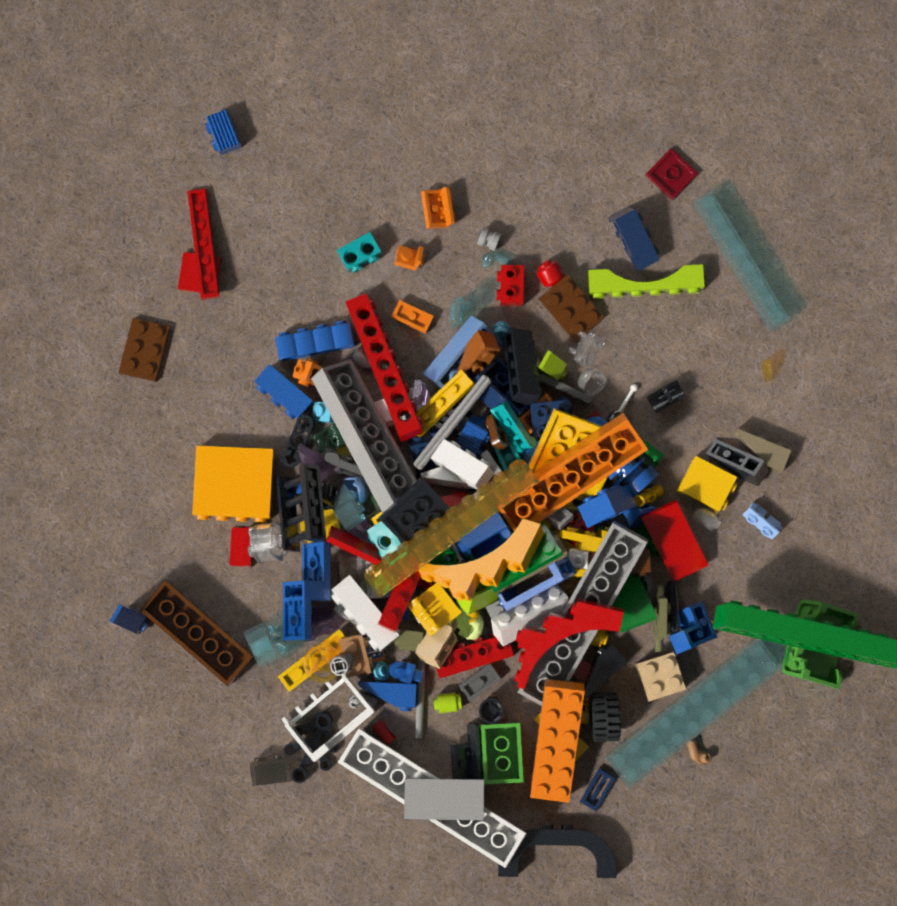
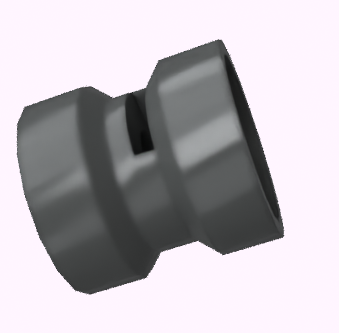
(346, 664)

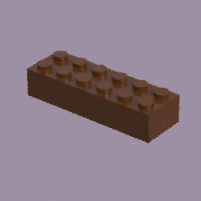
(197, 633)

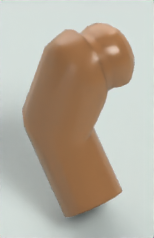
(698, 755)

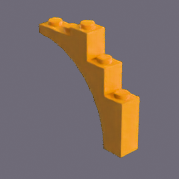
(489, 569)

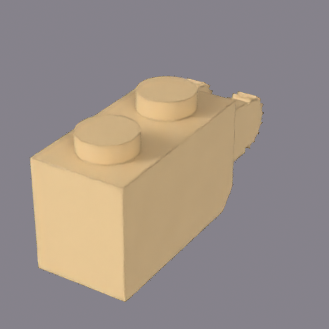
(436, 648)

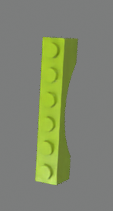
(604, 282)

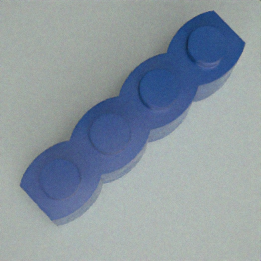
(314, 342)

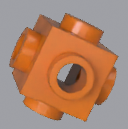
(305, 371)

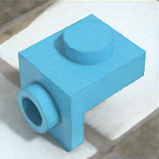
(320, 413)

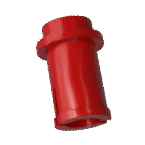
(383, 731)

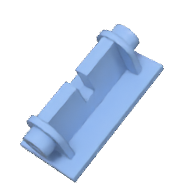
(755, 515)

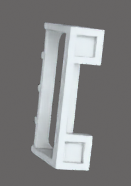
(342, 733)

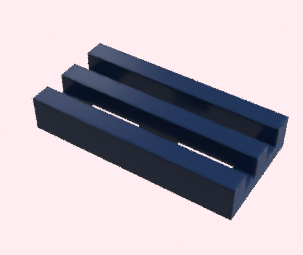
(589, 803)

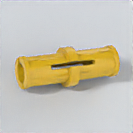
(648, 495)

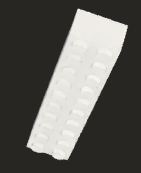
(388, 772)

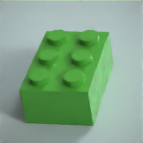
(502, 753)

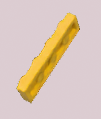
(444, 400)
(296, 675)

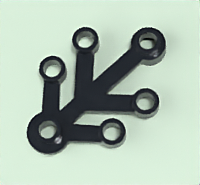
(314, 743)

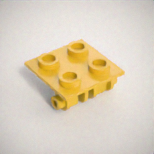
(434, 609)

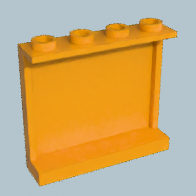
(233, 483)

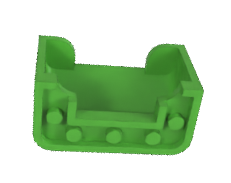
(814, 665)

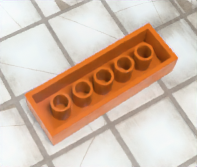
(557, 740)

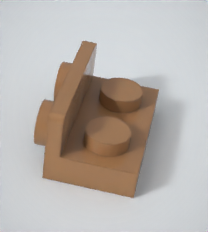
(357, 646)

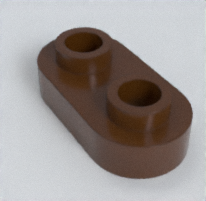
(498, 437)

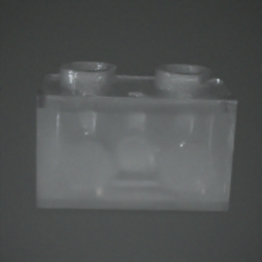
(355, 568)

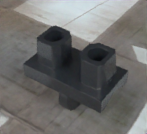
(666, 396)

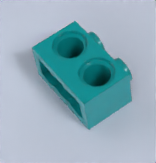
(356, 248)

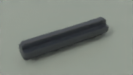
(673, 599)

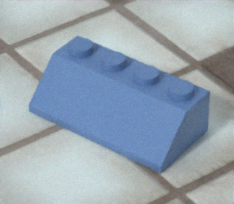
(448, 361)

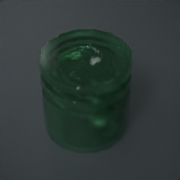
(335, 437)

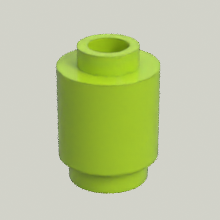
(447, 702)

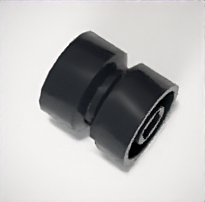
(491, 710)

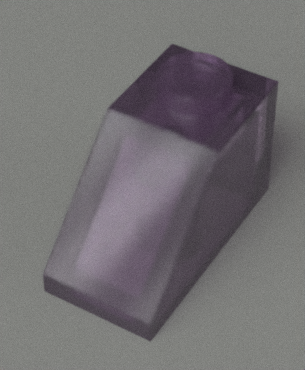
(309, 457)

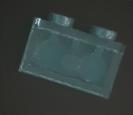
(456, 311)

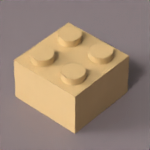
(660, 676)

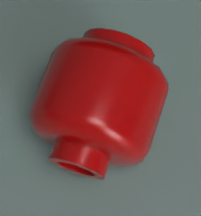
(550, 273)

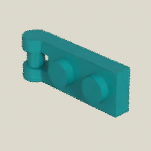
(513, 427)

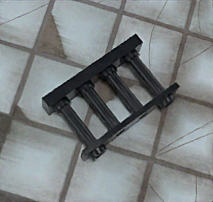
(312, 508)

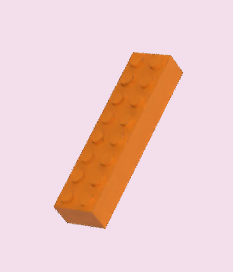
(576, 471)

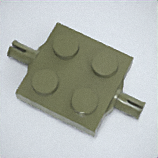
(661, 627)

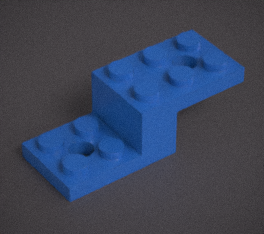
(300, 594)

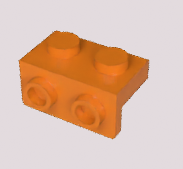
(438, 208)

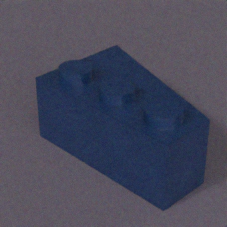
(635, 237)

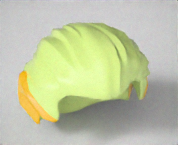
(469, 625)

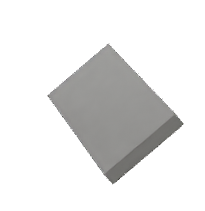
(444, 799)

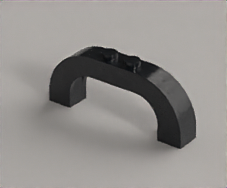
(565, 837)

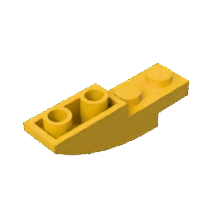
(584, 541)

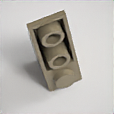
(773, 454)

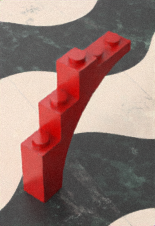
(586, 617)

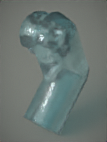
(493, 257)

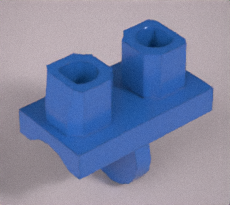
(405, 672)

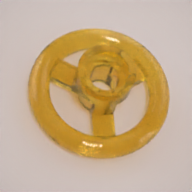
(309, 669)

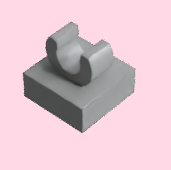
(560, 518)

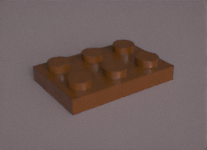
(570, 307)
(144, 350)

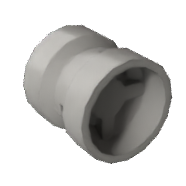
(489, 239)

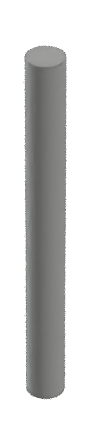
(420, 702)

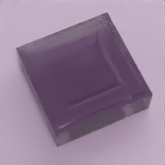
(419, 392)

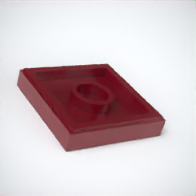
(671, 174)

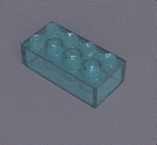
(266, 644)

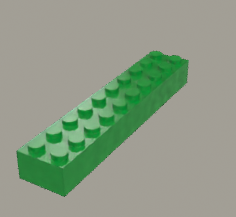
(806, 633)

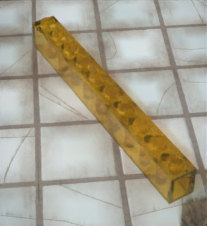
(451, 527)

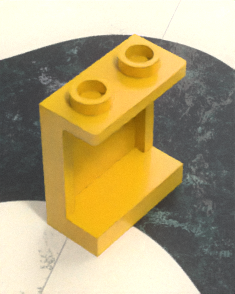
(707, 484)

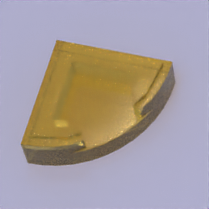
(767, 370)

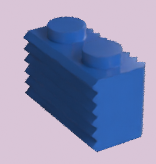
(223, 132)
(474, 435)

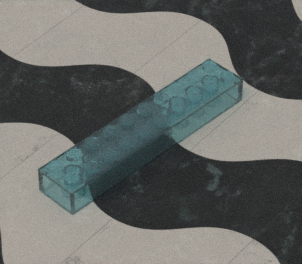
(693, 712)

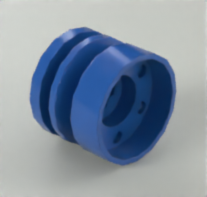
(635, 475)

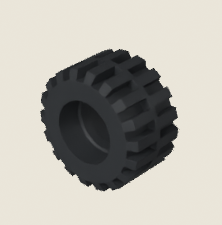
(605, 716)

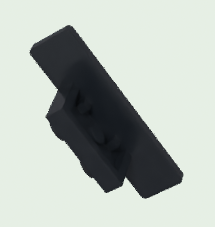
(467, 757)

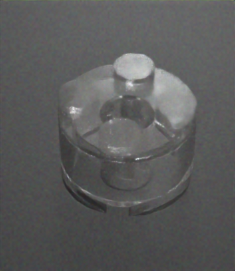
(266, 543)

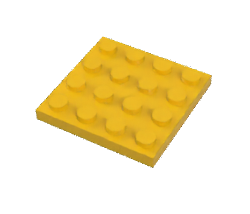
(559, 435)

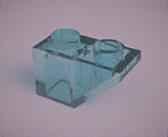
(347, 509)

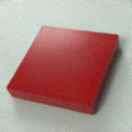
(188, 274)

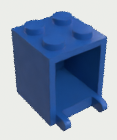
(484, 538)

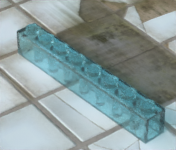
(741, 261)

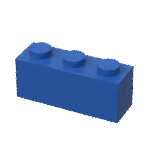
(283, 392)

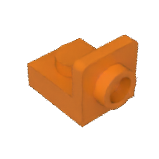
(409, 257)

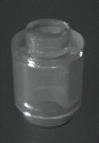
(706, 518)

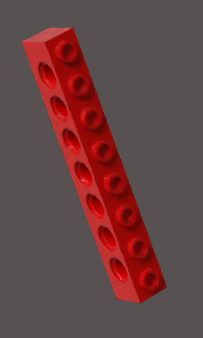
(405, 429)

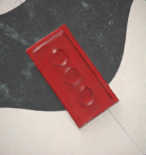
(674, 540)

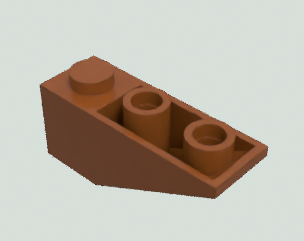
(478, 353)

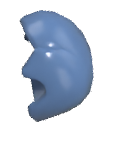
(359, 486)

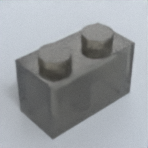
(270, 771)

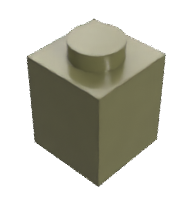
(409, 640)

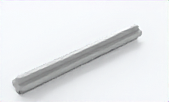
(452, 421)

